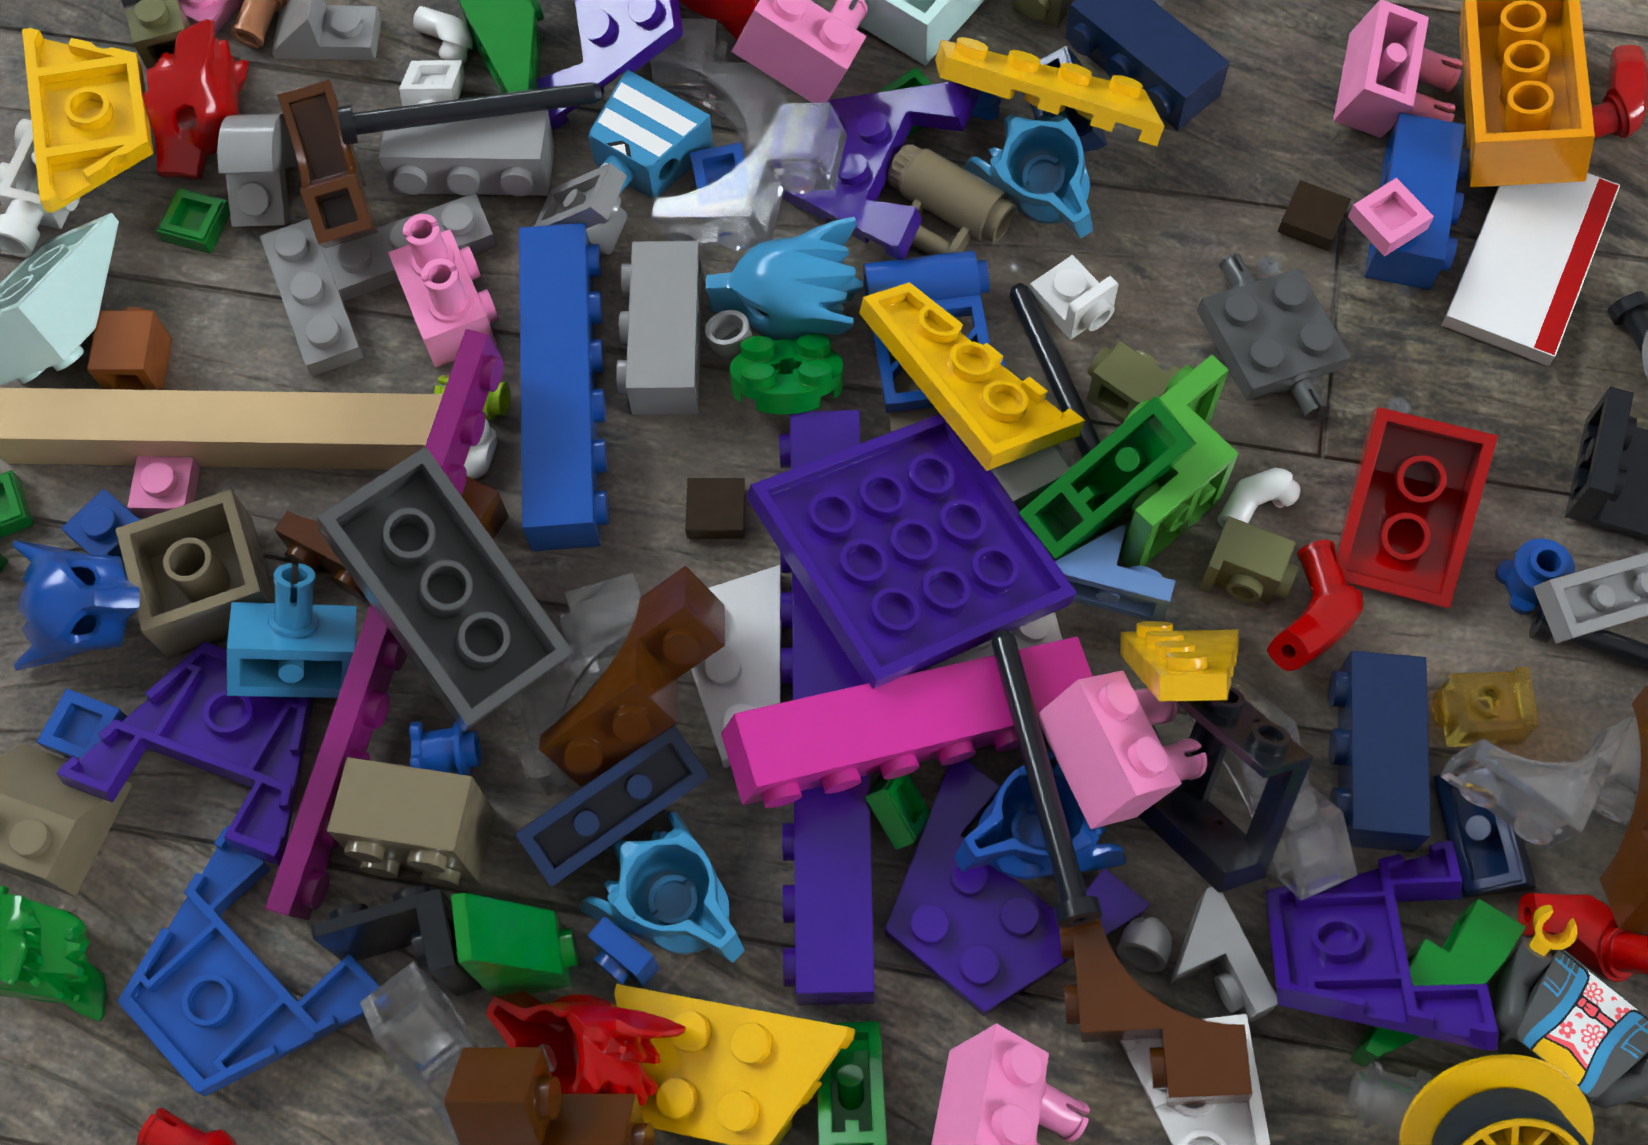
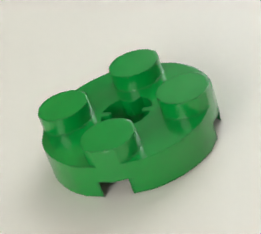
(786, 373)

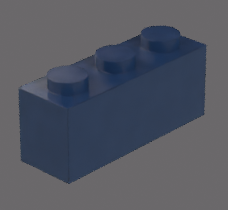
(1152, 48)
(1381, 749)
(611, 805)

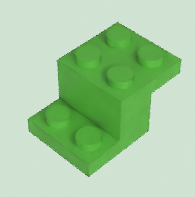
(1196, 480)

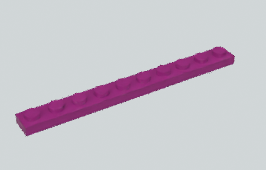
(363, 695)

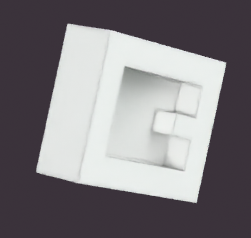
(432, 81)
(1074, 297)

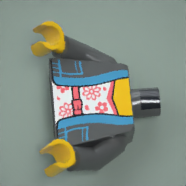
(1571, 1018)

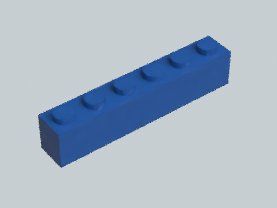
(559, 388)

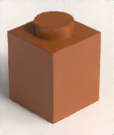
(130, 350)

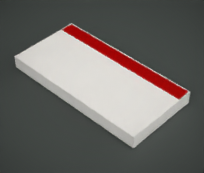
(1531, 265)

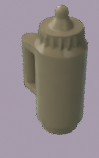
(951, 195)

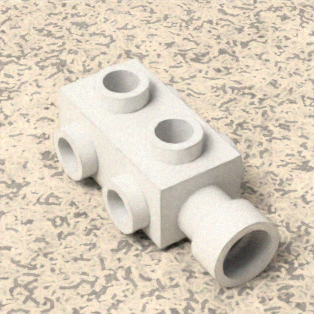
(21, 198)

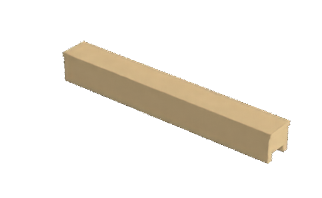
(214, 427)

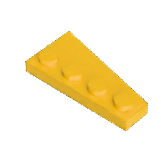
(1051, 87)
(965, 380)
(1181, 662)

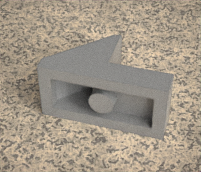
(326, 31)
(591, 201)
(1218, 941)

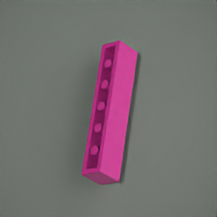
(889, 728)

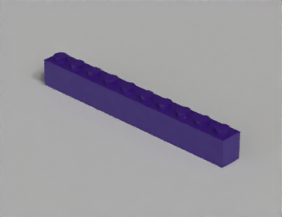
(831, 830)

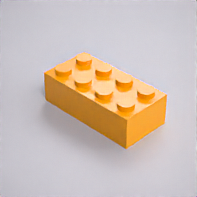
(1525, 92)

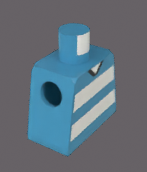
(648, 134)

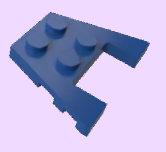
(215, 1001)

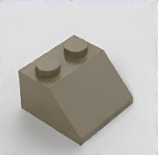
(46, 826)

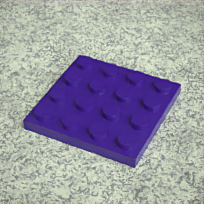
(909, 549)

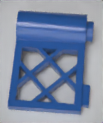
(947, 279)

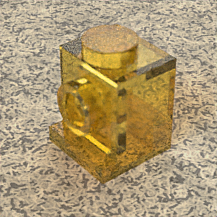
(1466, 721)

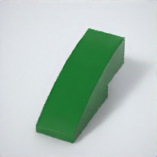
(1469, 955)

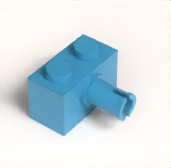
(290, 643)

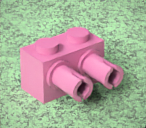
(803, 43)
(1383, 71)
(441, 288)
(1111, 751)
(1000, 1094)

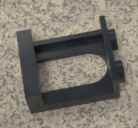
(1199, 829)

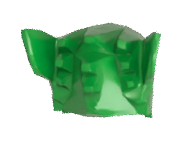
(47, 957)

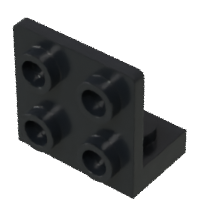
(1612, 469)
(414, 919)

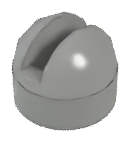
(726, 332)
(1145, 944)

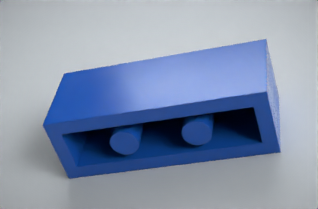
(1428, 162)

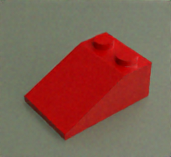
(1413, 505)

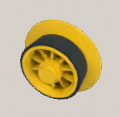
(1499, 1103)

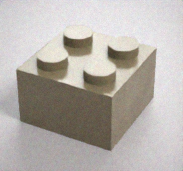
(192, 569)
(412, 822)

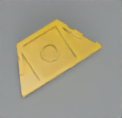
(83, 115)
(734, 1068)

